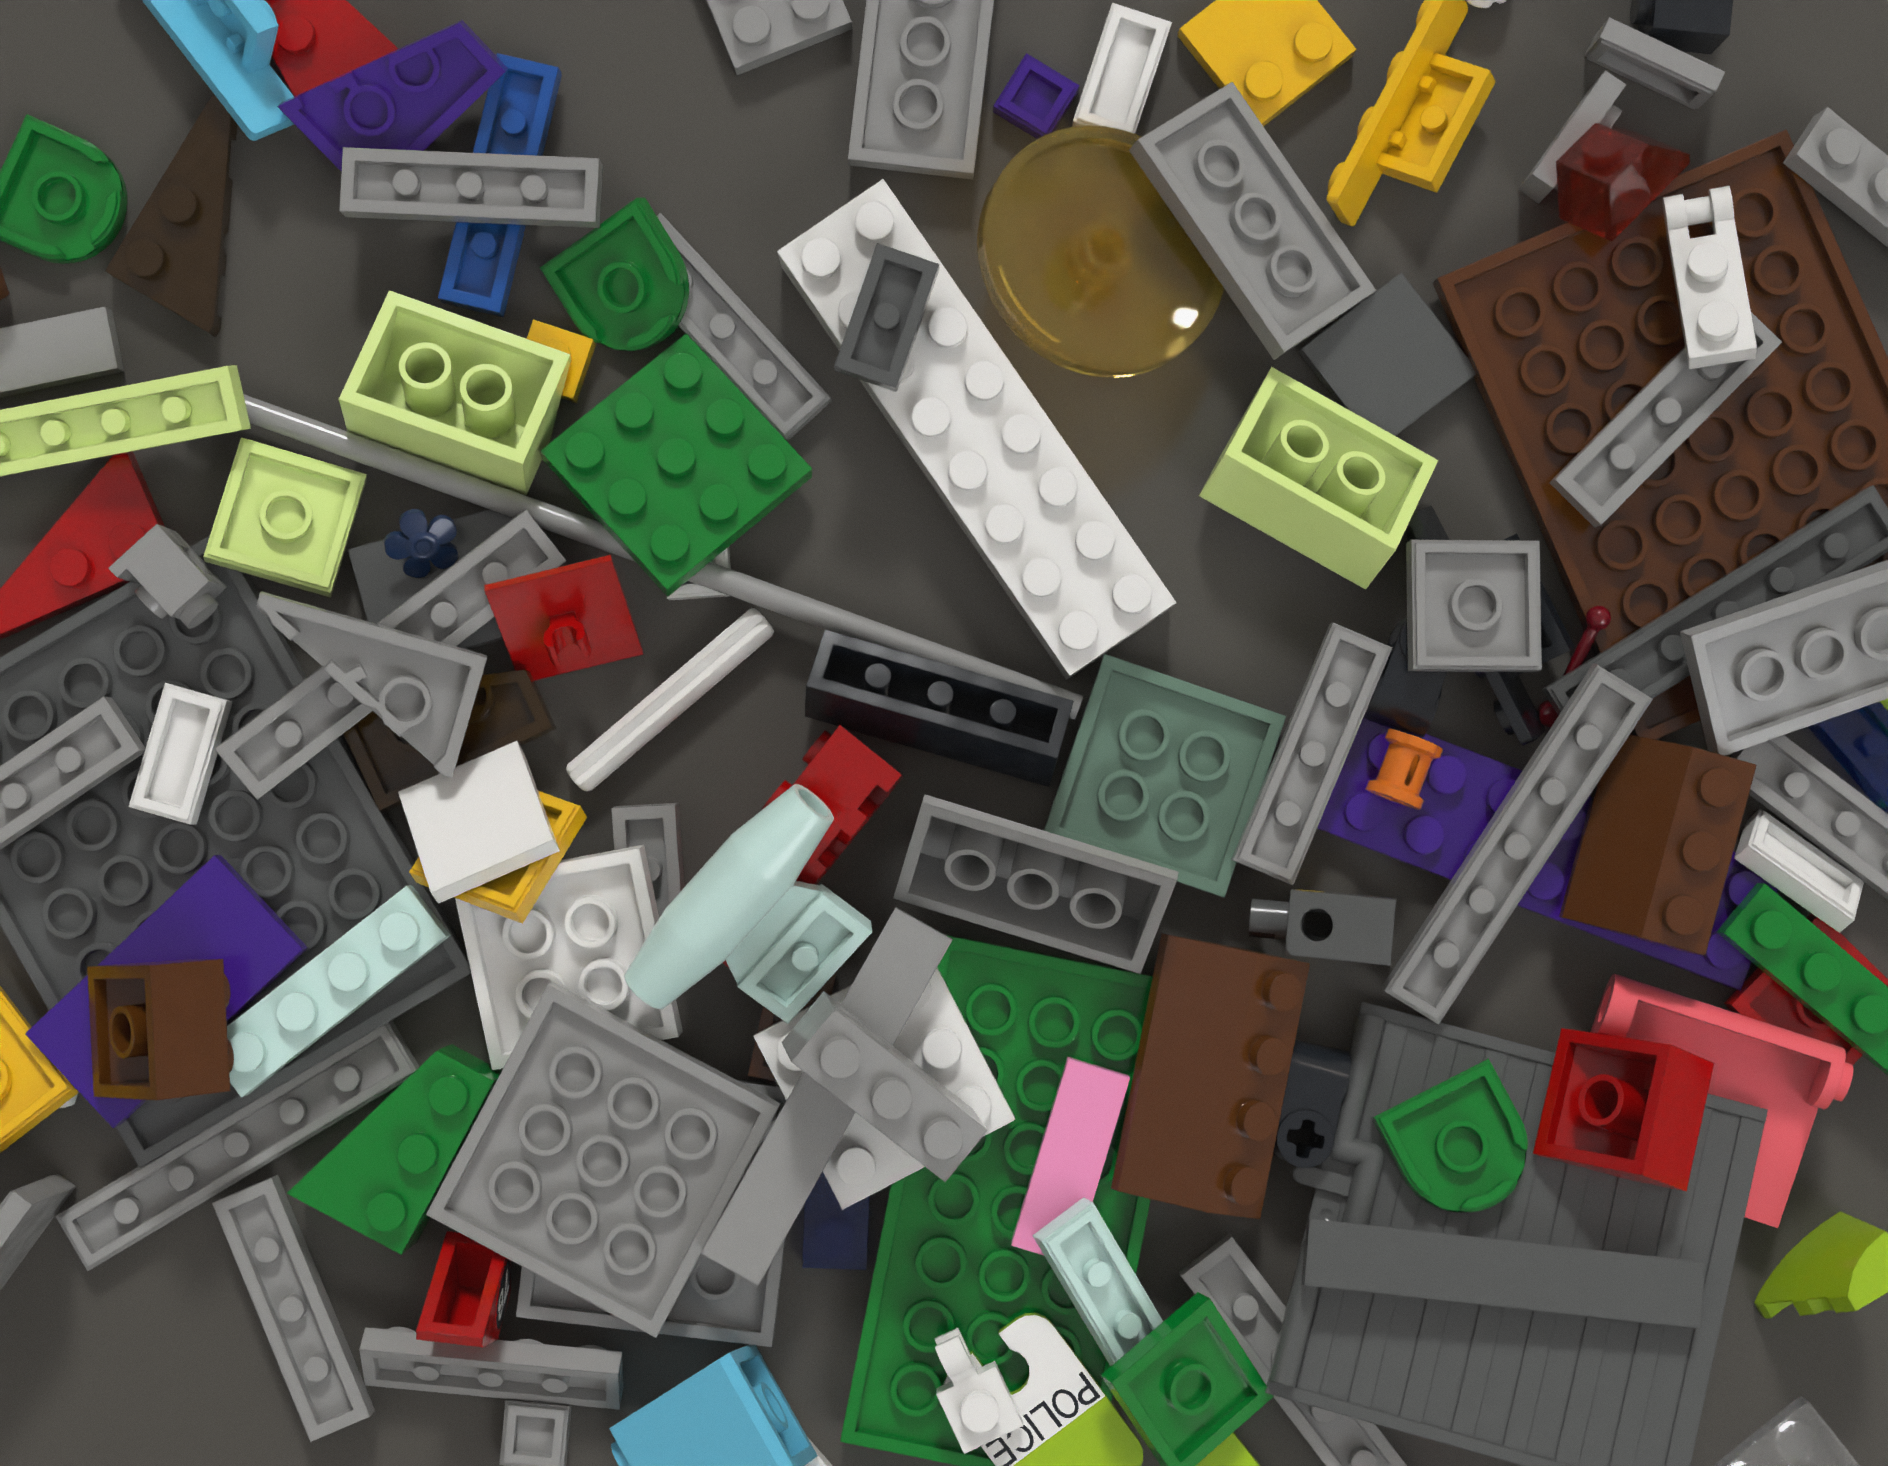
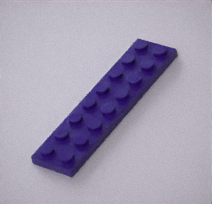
(1458, 804)

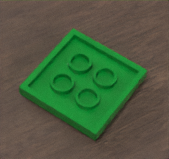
(676, 464)

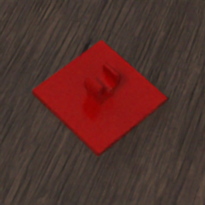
(565, 618)

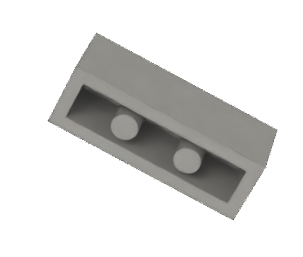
(883, 1086)

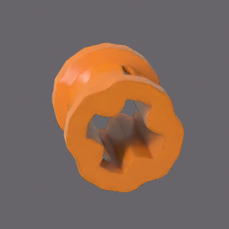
(1404, 769)

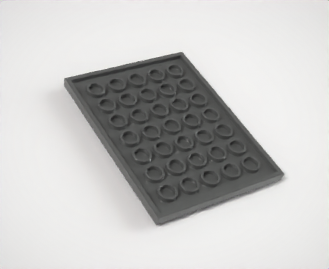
(102, 868)

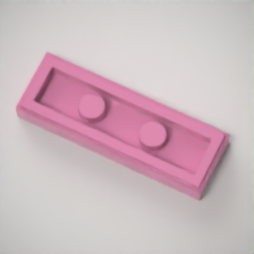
(1071, 1146)

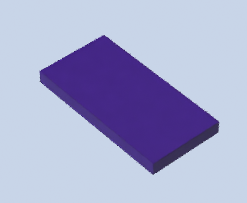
(204, 919)

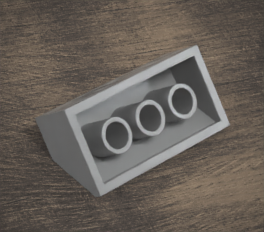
(1034, 884)

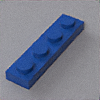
(514, 123)

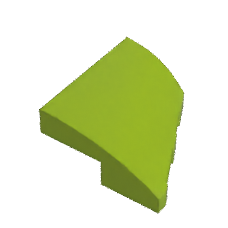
(1831, 1268)

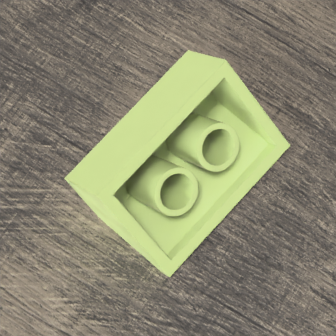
(455, 392)
(1319, 479)

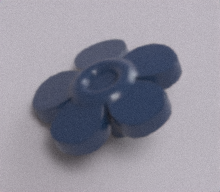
(422, 542)

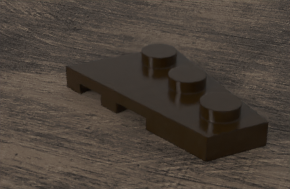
(503, 712)

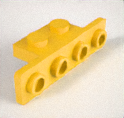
(1418, 116)

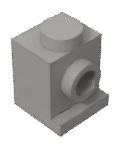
(170, 577)

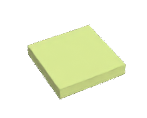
(285, 517)

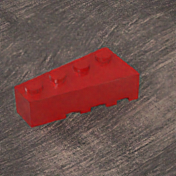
(853, 787)

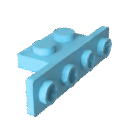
(232, 53)

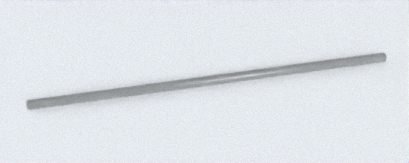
(594, 534)

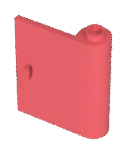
(1751, 1065)

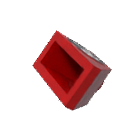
(466, 1294)

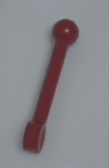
(1597, 619)

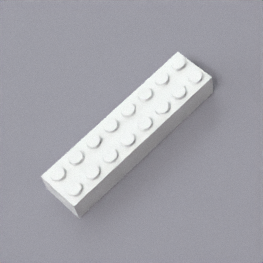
(987, 446)

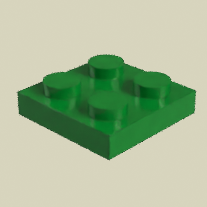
(1187, 1384)

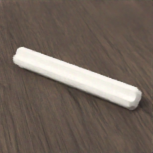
(669, 700)

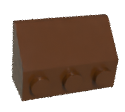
(1659, 843)

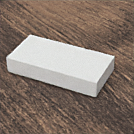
(1122, 69)
(180, 754)
(1799, 870)

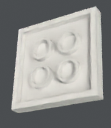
(577, 936)
(935, 1041)

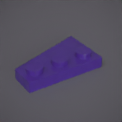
(400, 97)

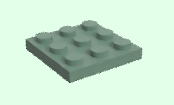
(1164, 772)

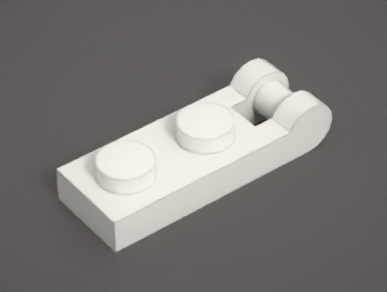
(1709, 280)

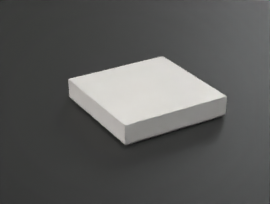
(478, 822)

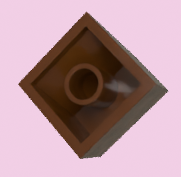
(159, 1029)

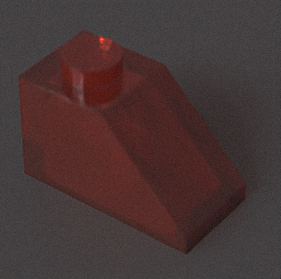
(1613, 178)

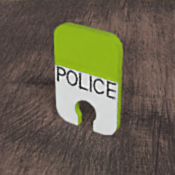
(1060, 1405)

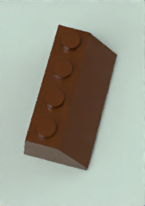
(1210, 1076)

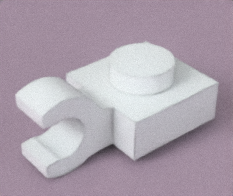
(975, 1399)

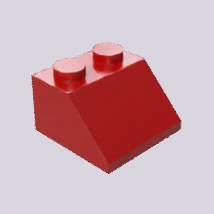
(1624, 1107)

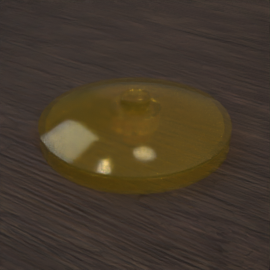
(1092, 257)

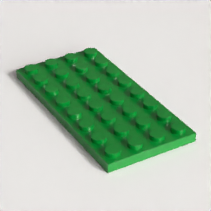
(948, 1243)

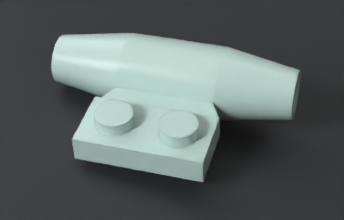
(752, 912)

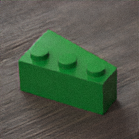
(402, 1151)

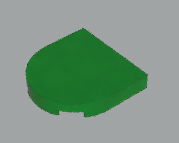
(59, 195)
(623, 280)
(1458, 1141)

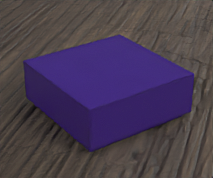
(1035, 98)

